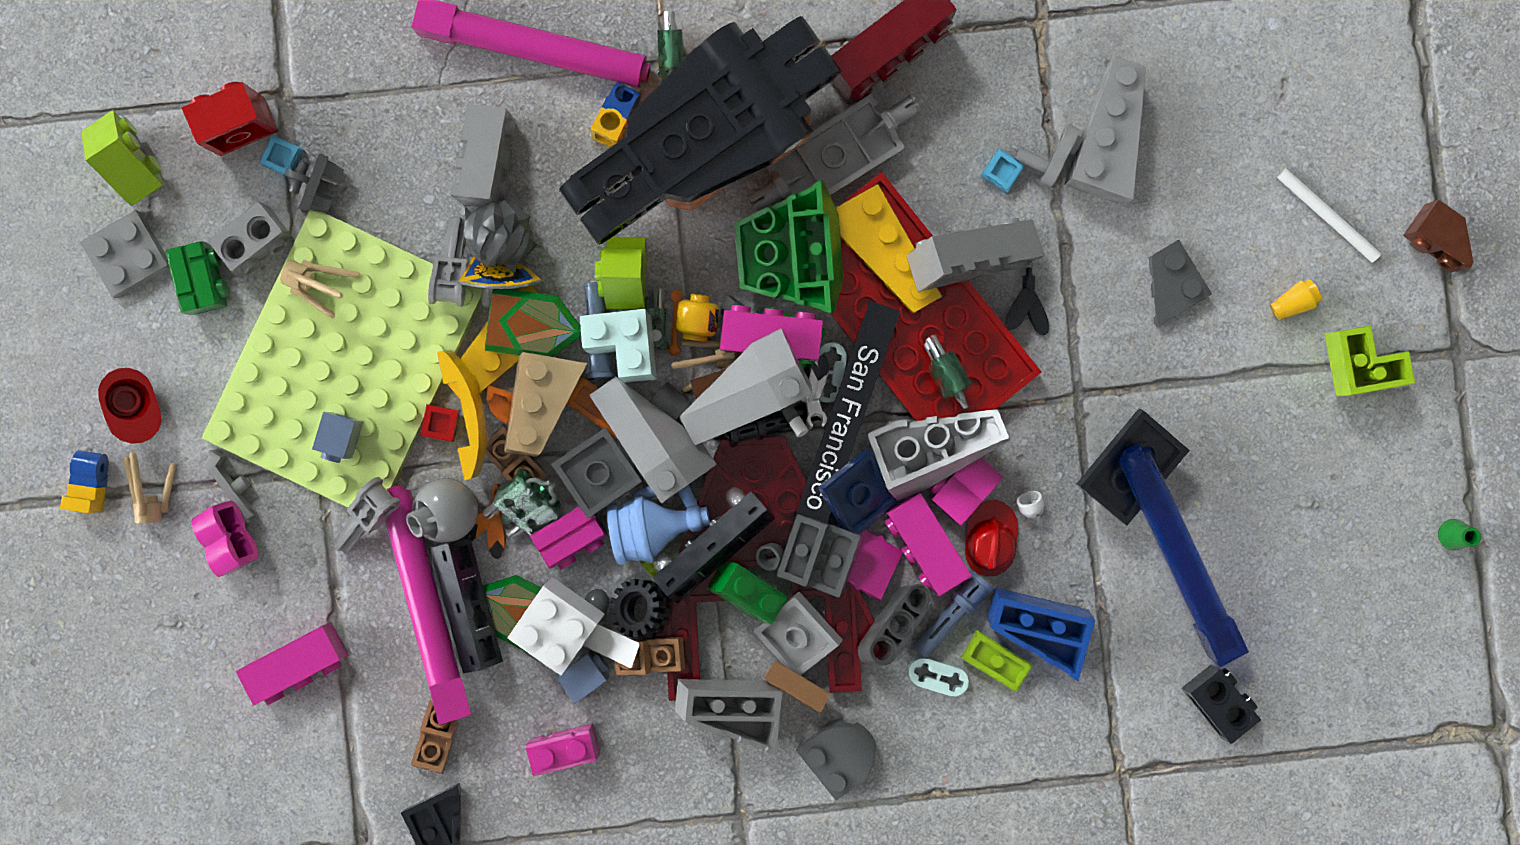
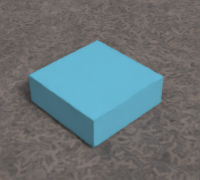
(281, 155)
(1002, 170)

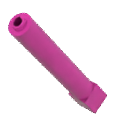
(451, 25)
(426, 613)

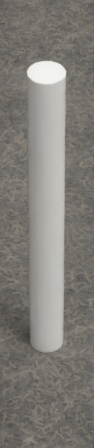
(1329, 215)

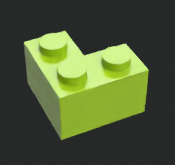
(115, 155)
(623, 273)
(1357, 366)

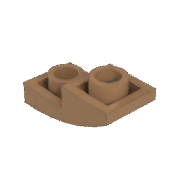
(508, 462)
(656, 656)
(434, 742)

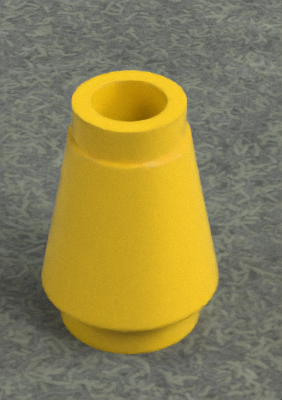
(1298, 299)

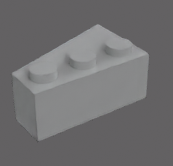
(733, 709)

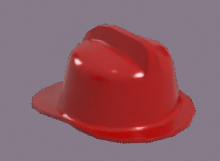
(129, 405)
(991, 538)

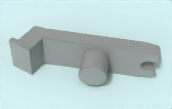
(232, 489)

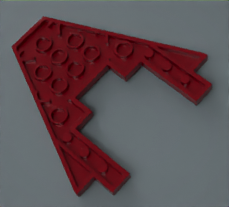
(775, 478)

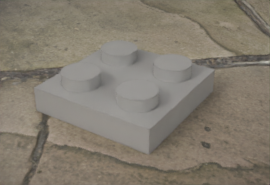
(125, 254)
(798, 635)

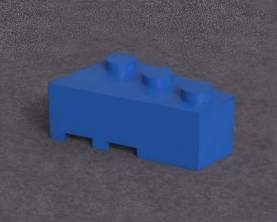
(1044, 627)

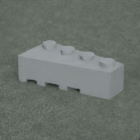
(1110, 142)
(974, 253)

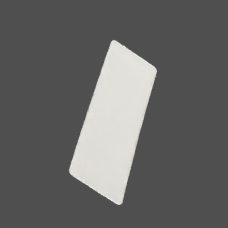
(612, 645)

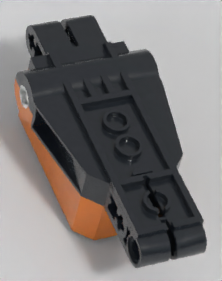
(706, 125)

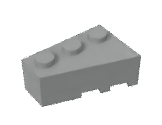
(484, 155)

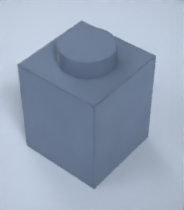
(337, 436)
(584, 676)

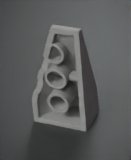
(751, 387)
(652, 439)
(929, 450)

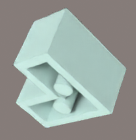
(626, 334)

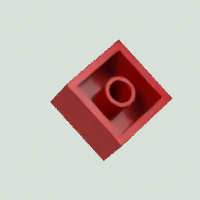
(229, 118)

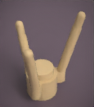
(301, 278)
(722, 358)
(147, 507)

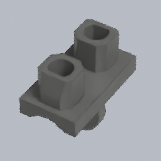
(322, 170)

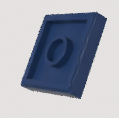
(857, 493)

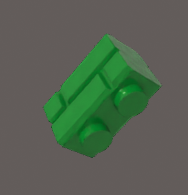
(197, 278)
(747, 592)

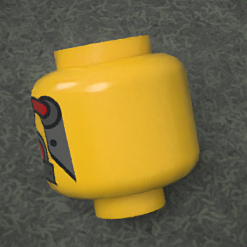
(697, 318)

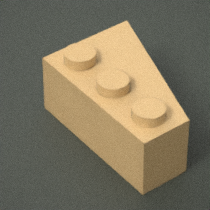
(538, 400)

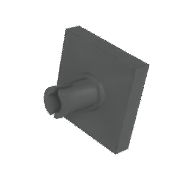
(596, 472)

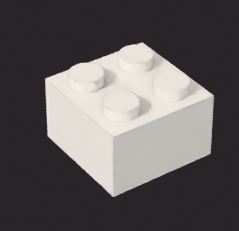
(555, 625)

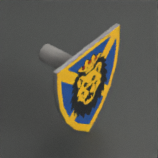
(496, 278)

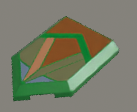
(529, 323)
(508, 602)

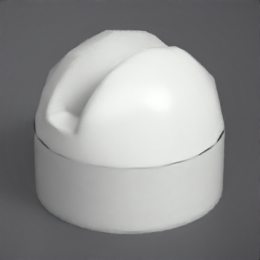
(1031, 504)

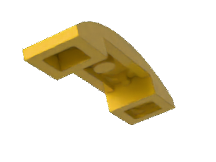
(454, 371)

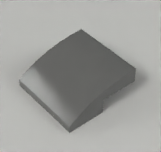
(819, 555)

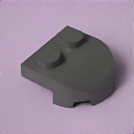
(840, 756)

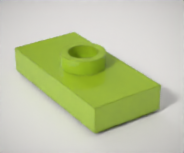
(996, 660)

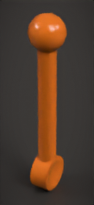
(674, 349)

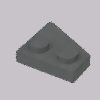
(1175, 282)

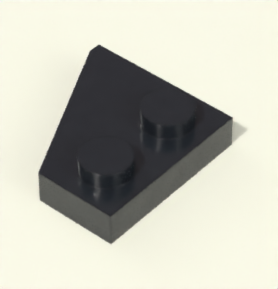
(436, 818)

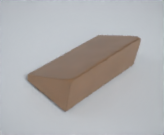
(796, 686)

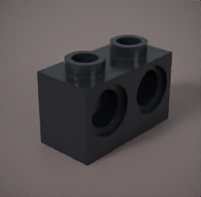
(1217, 707)

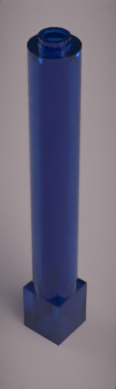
(1212, 623)

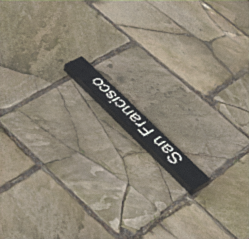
(848, 407)

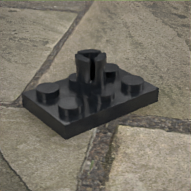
(1105, 477)

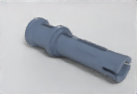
(598, 363)
(925, 643)

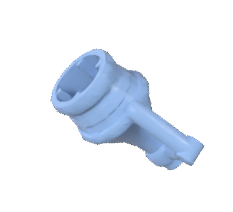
(644, 528)

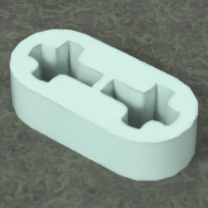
(838, 369)
(940, 668)

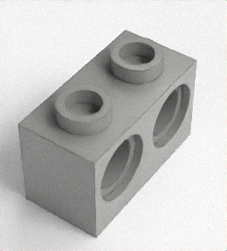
(246, 230)

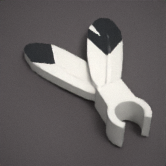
(817, 379)

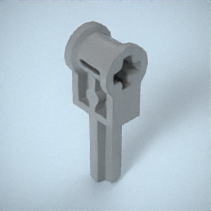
(450, 267)
(368, 513)

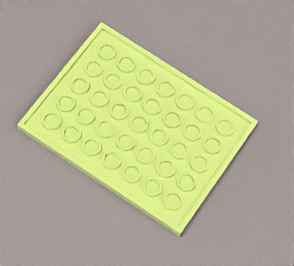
(364, 363)

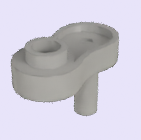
(1067, 144)

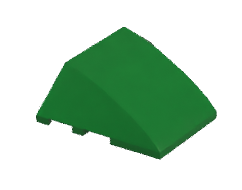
(793, 250)

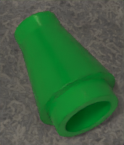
(1458, 535)

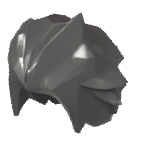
(499, 234)

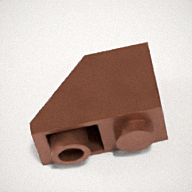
(1442, 235)

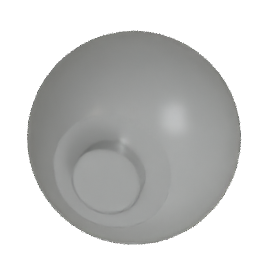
(443, 511)

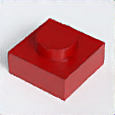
(440, 423)

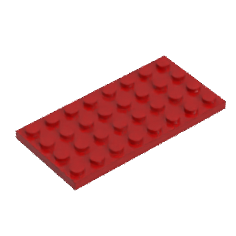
(958, 319)

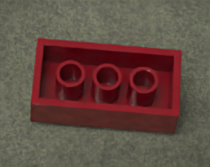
(888, 43)

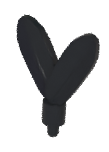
(1027, 303)

